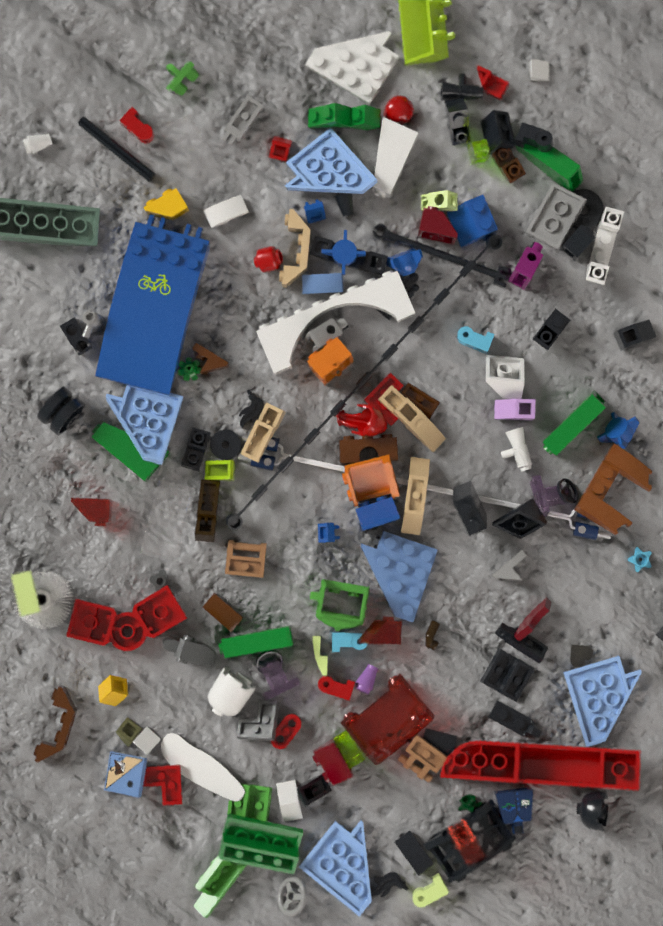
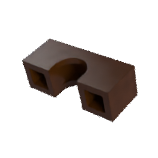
(351, 448)

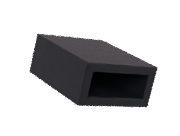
(469, 508)

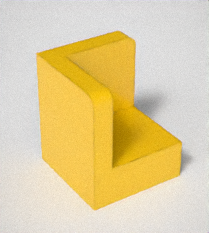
(113, 690)

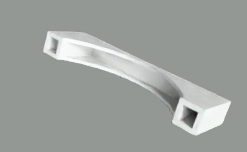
(382, 294)

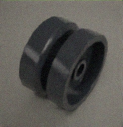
(61, 410)

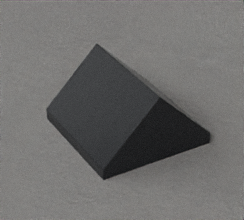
(521, 520)

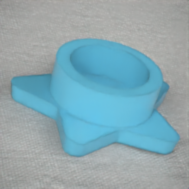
(640, 564)

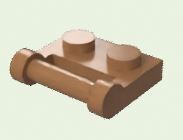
(245, 565)

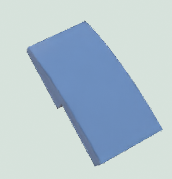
(322, 283)

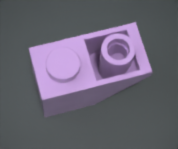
(514, 409)

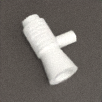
(519, 449)

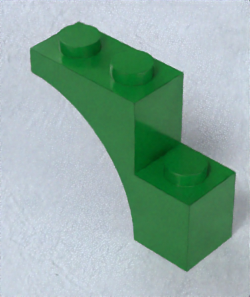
(338, 115)

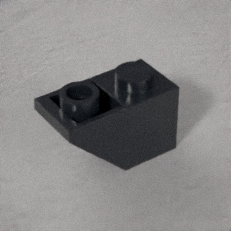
(458, 121)
(578, 242)
(551, 329)
(634, 334)

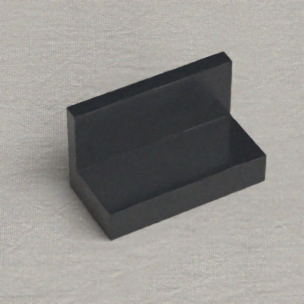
(498, 131)

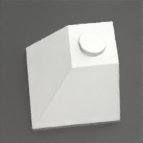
(505, 375)

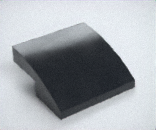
(507, 675)

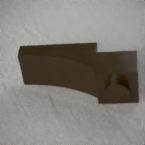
(207, 510)

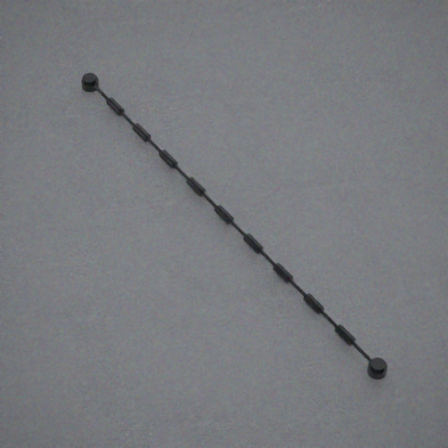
(234, 520)

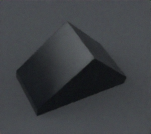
(313, 789)

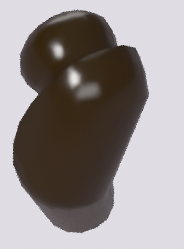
(430, 634)

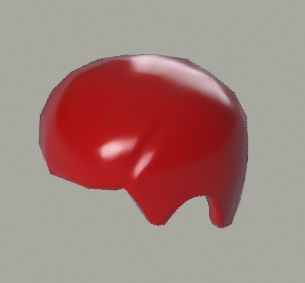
(399, 109)

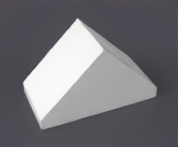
(289, 801)

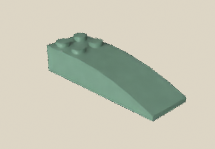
(48, 223)

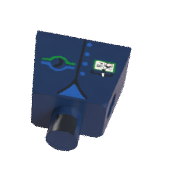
(515, 807)

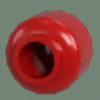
(268, 259)

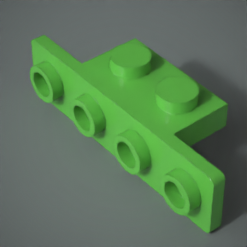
(215, 884)

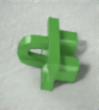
(186, 71)

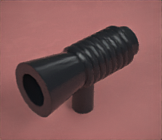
(453, 91)

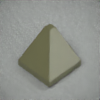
(128, 731)

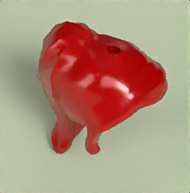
(368, 423)

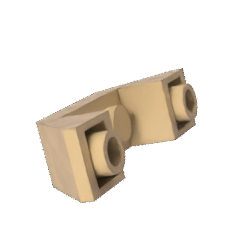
(291, 273)
(415, 496)

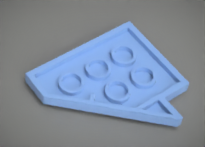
(599, 696)
(342, 866)

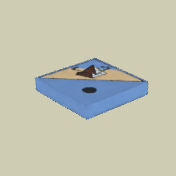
(125, 774)

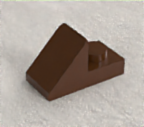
(213, 362)

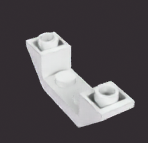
(603, 245)

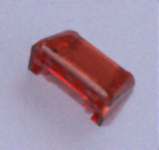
(388, 721)

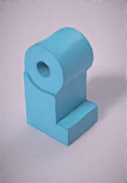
(474, 340)
(346, 639)

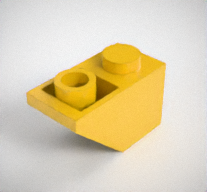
(167, 206)

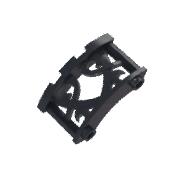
(479, 816)

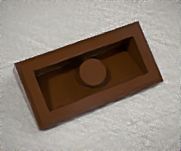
(421, 400)
(223, 612)

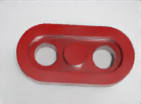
(286, 731)

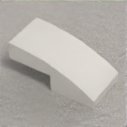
(225, 211)

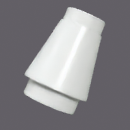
(36, 143)

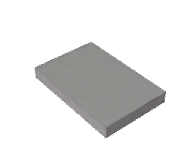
(556, 216)

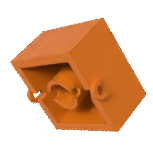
(329, 360)

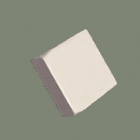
(539, 70)
(147, 740)

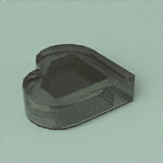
(580, 654)

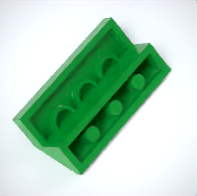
(260, 844)

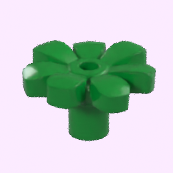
(189, 373)

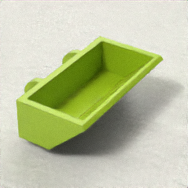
(424, 30)

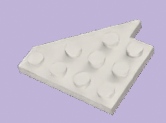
(355, 64)

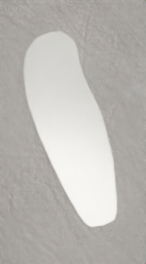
(201, 767)

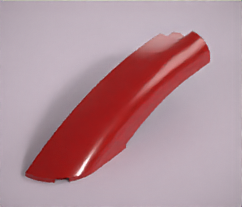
(545, 765)

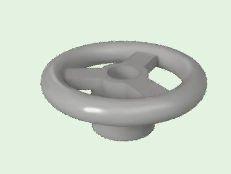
(294, 896)

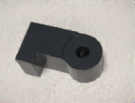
(535, 137)
(74, 335)

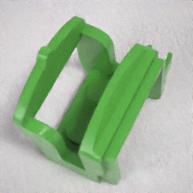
(338, 620)

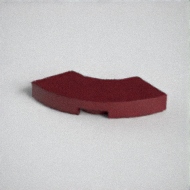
(533, 619)

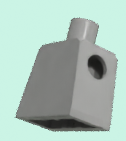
(318, 336)

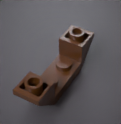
(63, 700)

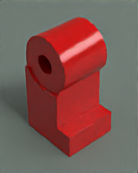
(141, 131)
(330, 686)

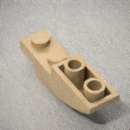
(412, 418)

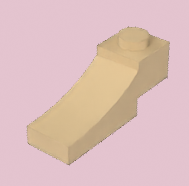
(262, 432)

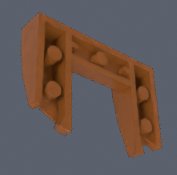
(592, 504)

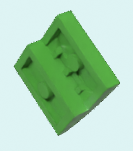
(253, 804)

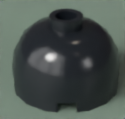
(593, 810)

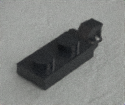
(529, 645)
(513, 720)

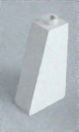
(393, 151)

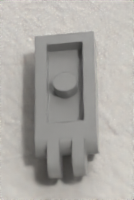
(242, 120)

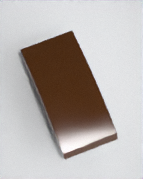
(508, 164)

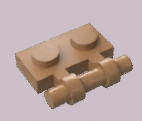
(425, 753)

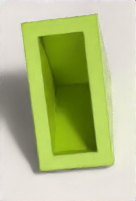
(220, 470)

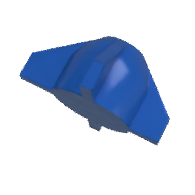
(344, 252)
(405, 262)
(619, 431)

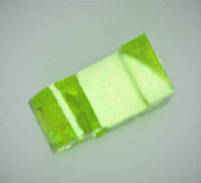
(478, 151)
(349, 749)

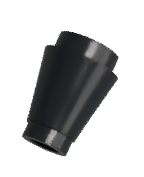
(345, 203)

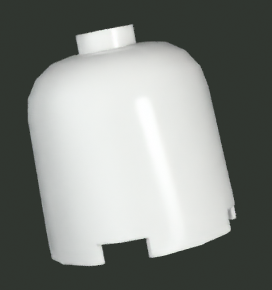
(230, 693)

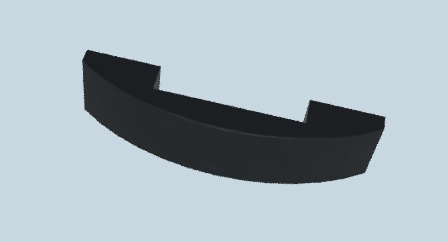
(372, 262)

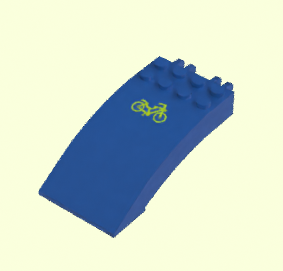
(152, 306)

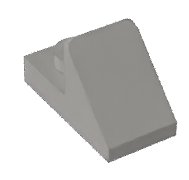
(506, 570)

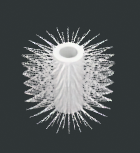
(51, 606)

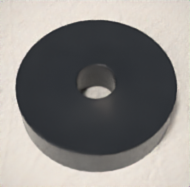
(225, 453)

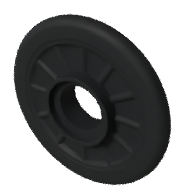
(595, 209)

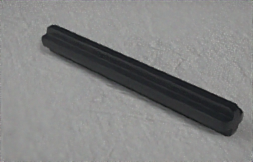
(115, 148)

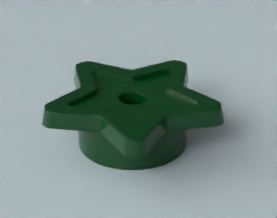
(469, 803)

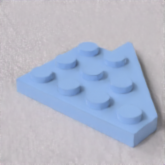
(329, 167)
(147, 419)

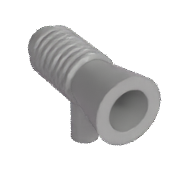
(94, 322)

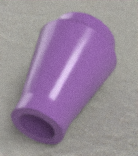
(366, 680)

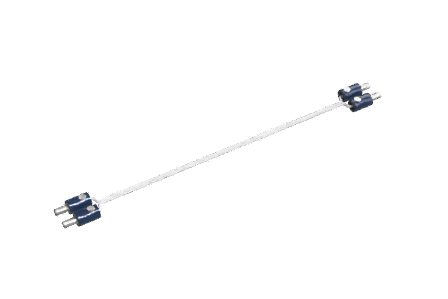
(267, 462)

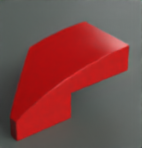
(492, 84)

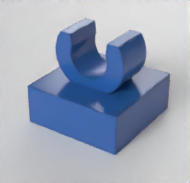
(314, 212)
(326, 532)

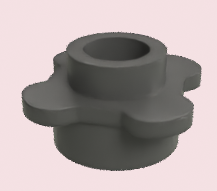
(161, 575)

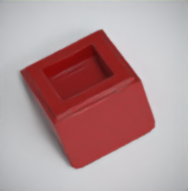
(280, 148)

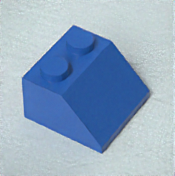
(472, 221)
(377, 513)

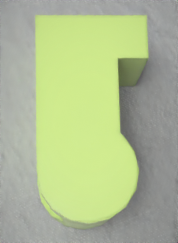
(443, 200)
(426, 895)

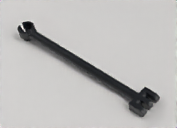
(497, 275)

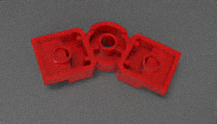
(104, 625)

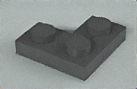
(264, 726)

